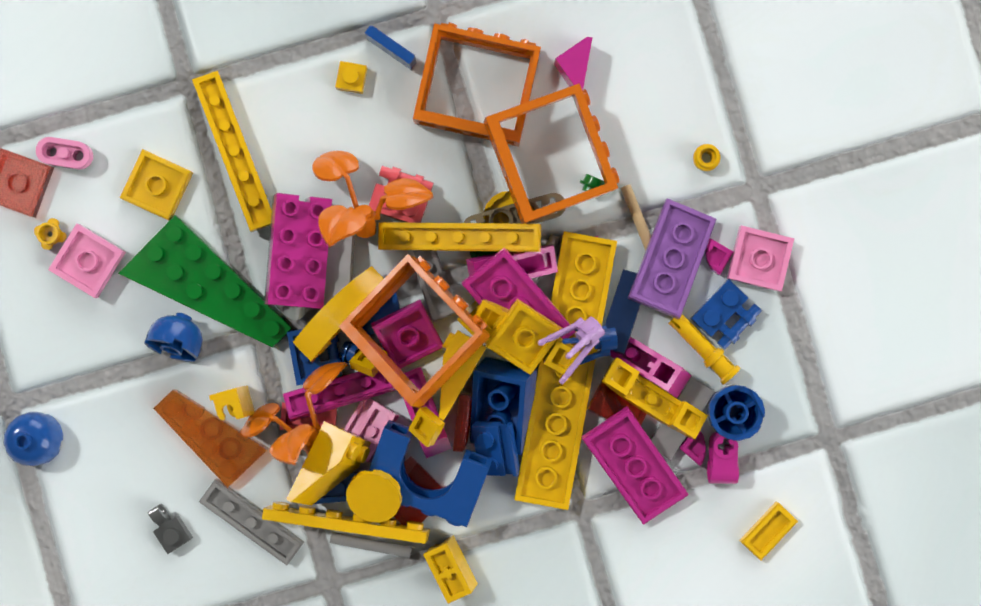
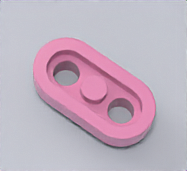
(66, 153)

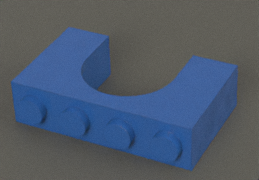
(452, 502)

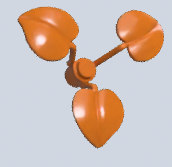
(338, 221)
(288, 446)

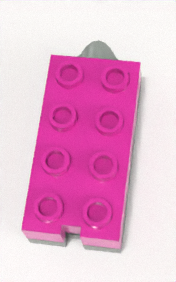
(296, 255)

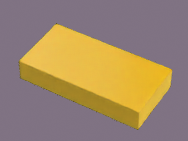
(768, 530)

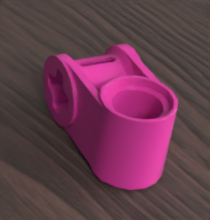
(722, 464)

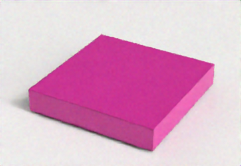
(407, 334)

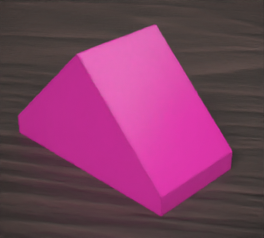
(574, 62)

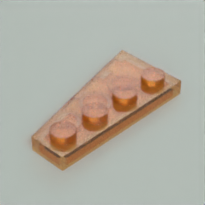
(211, 439)

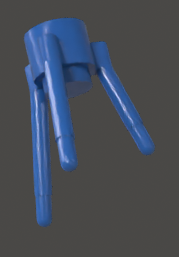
(607, 343)

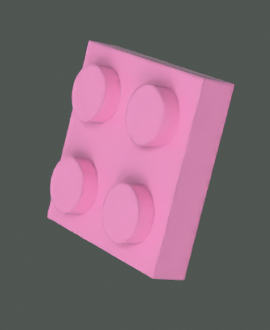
(760, 258)
(87, 260)

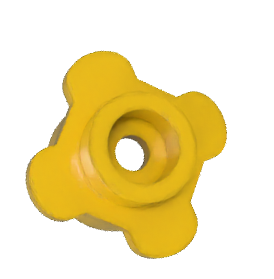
(42, 230)

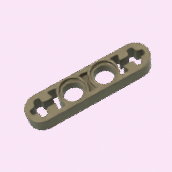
(512, 214)

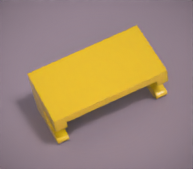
(237, 401)
(450, 569)

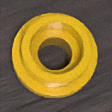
(708, 149)

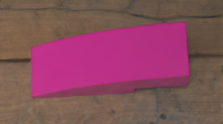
(534, 263)

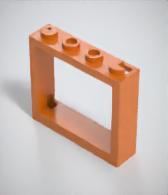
(475, 38)
(510, 171)
(378, 297)

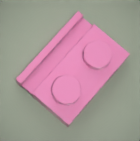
(369, 422)

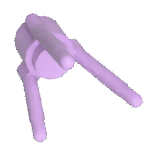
(588, 335)

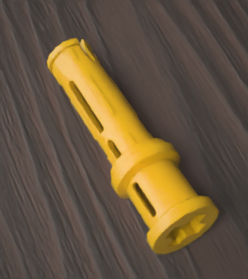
(712, 356)

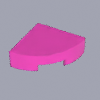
(717, 256)
(695, 448)

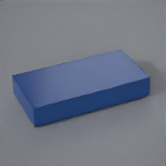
(390, 47)

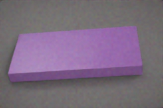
(672, 258)

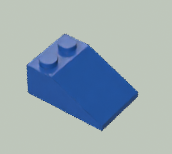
(503, 395)

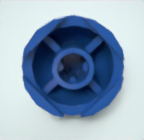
(175, 336)
(736, 412)
(33, 439)

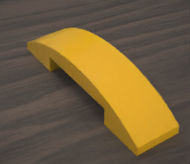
(324, 325)
(556, 356)
(654, 400)

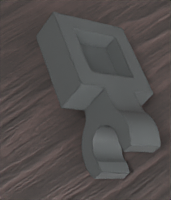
(171, 532)

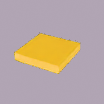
(156, 185)
(519, 334)

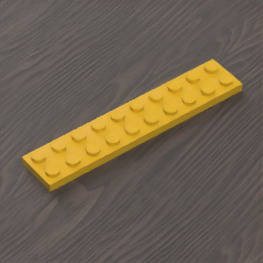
(558, 408)

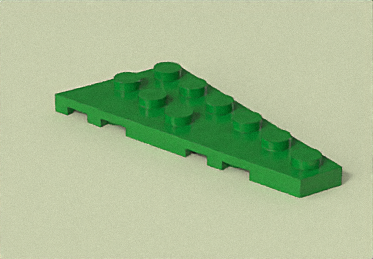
(192, 274)

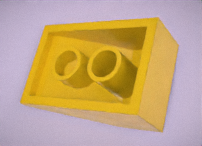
(456, 382)
(329, 461)

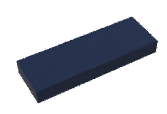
(623, 311)

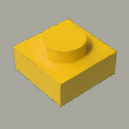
(351, 77)
(362, 364)
(426, 426)

